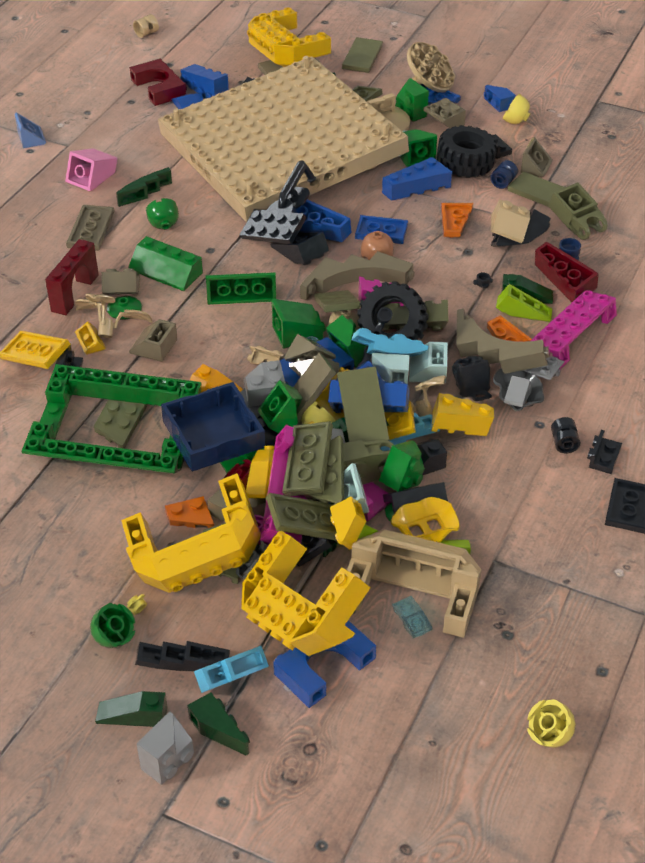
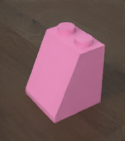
(89, 168)

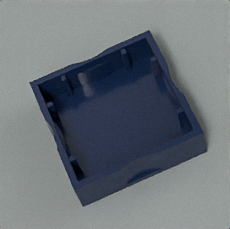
(213, 426)

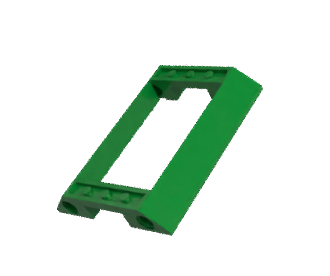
(112, 386)

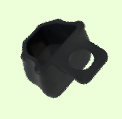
(472, 377)

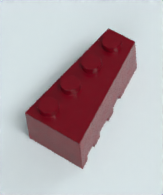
(565, 271)

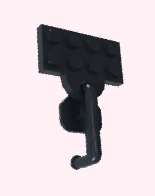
(280, 220)

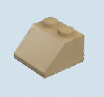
(510, 220)

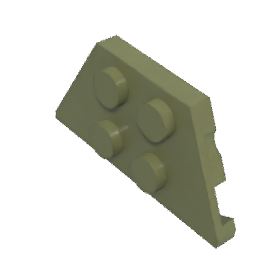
(119, 421)
(334, 478)

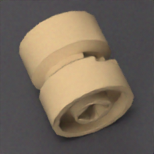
(145, 26)

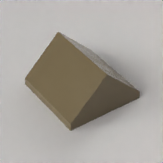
(535, 159)
(306, 348)

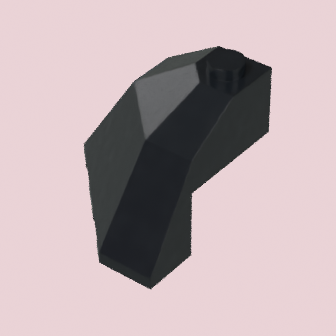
(537, 226)

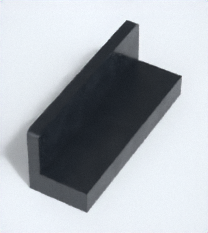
(415, 494)

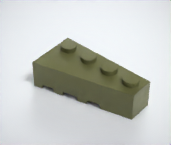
(437, 315)

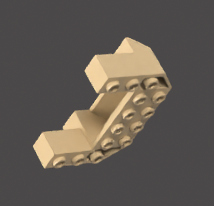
(421, 567)

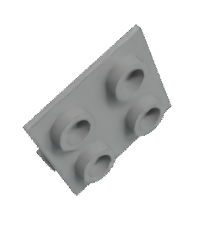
(548, 371)

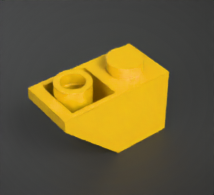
(348, 521)

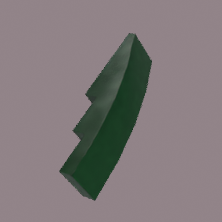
(140, 188)

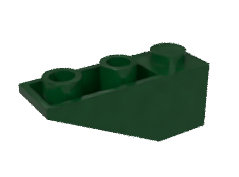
(214, 723)

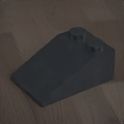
(304, 247)

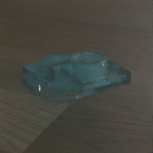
(412, 616)

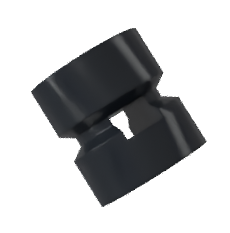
(565, 435)

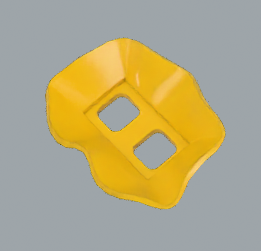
(424, 511)

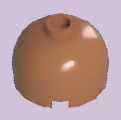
(376, 242)

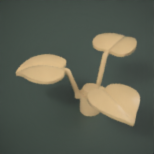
(105, 324)
(423, 406)

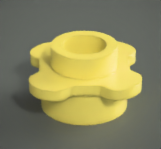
(137, 604)

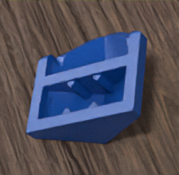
(186, 100)

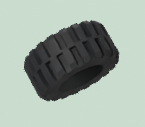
(467, 151)
(394, 293)

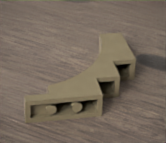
(334, 273)
(511, 354)

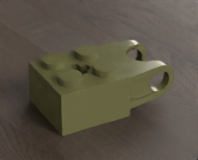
(577, 210)
(366, 457)

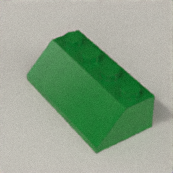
(166, 263)
(241, 288)

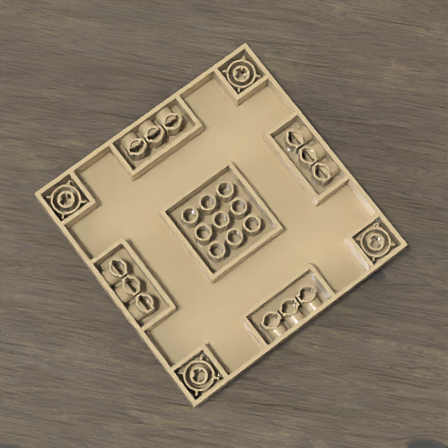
(258, 132)

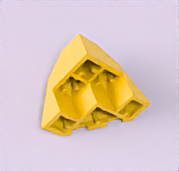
(260, 473)

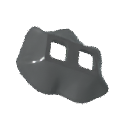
(502, 380)

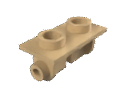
(260, 354)

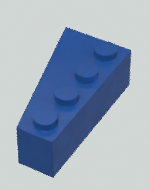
(204, 80)

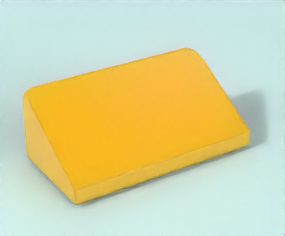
(89, 338)

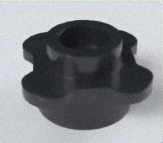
(483, 280)

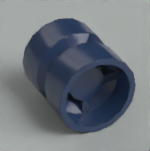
(504, 174)
(571, 247)

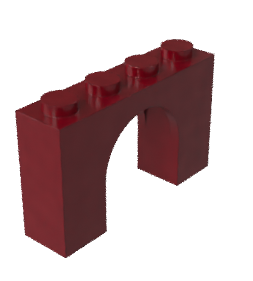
(154, 71)
(78, 262)

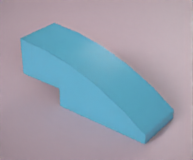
(231, 669)

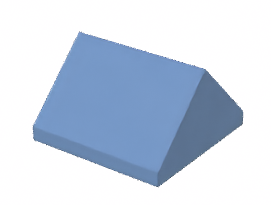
(29, 132)

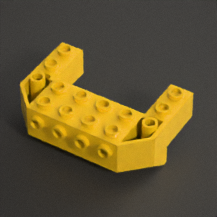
(272, 38)
(200, 555)
(289, 614)

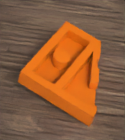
(189, 513)

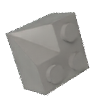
(261, 381)
(164, 749)

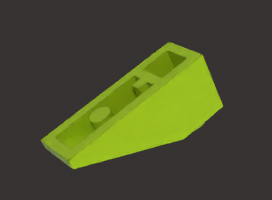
(519, 304)

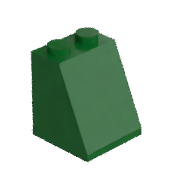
(295, 318)

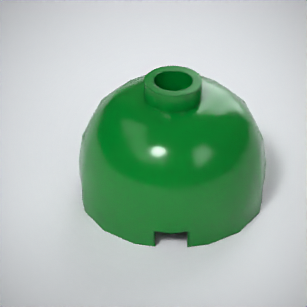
(163, 213)
(112, 625)

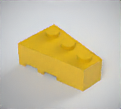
(461, 415)

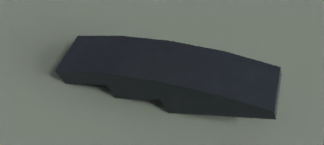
(179, 657)

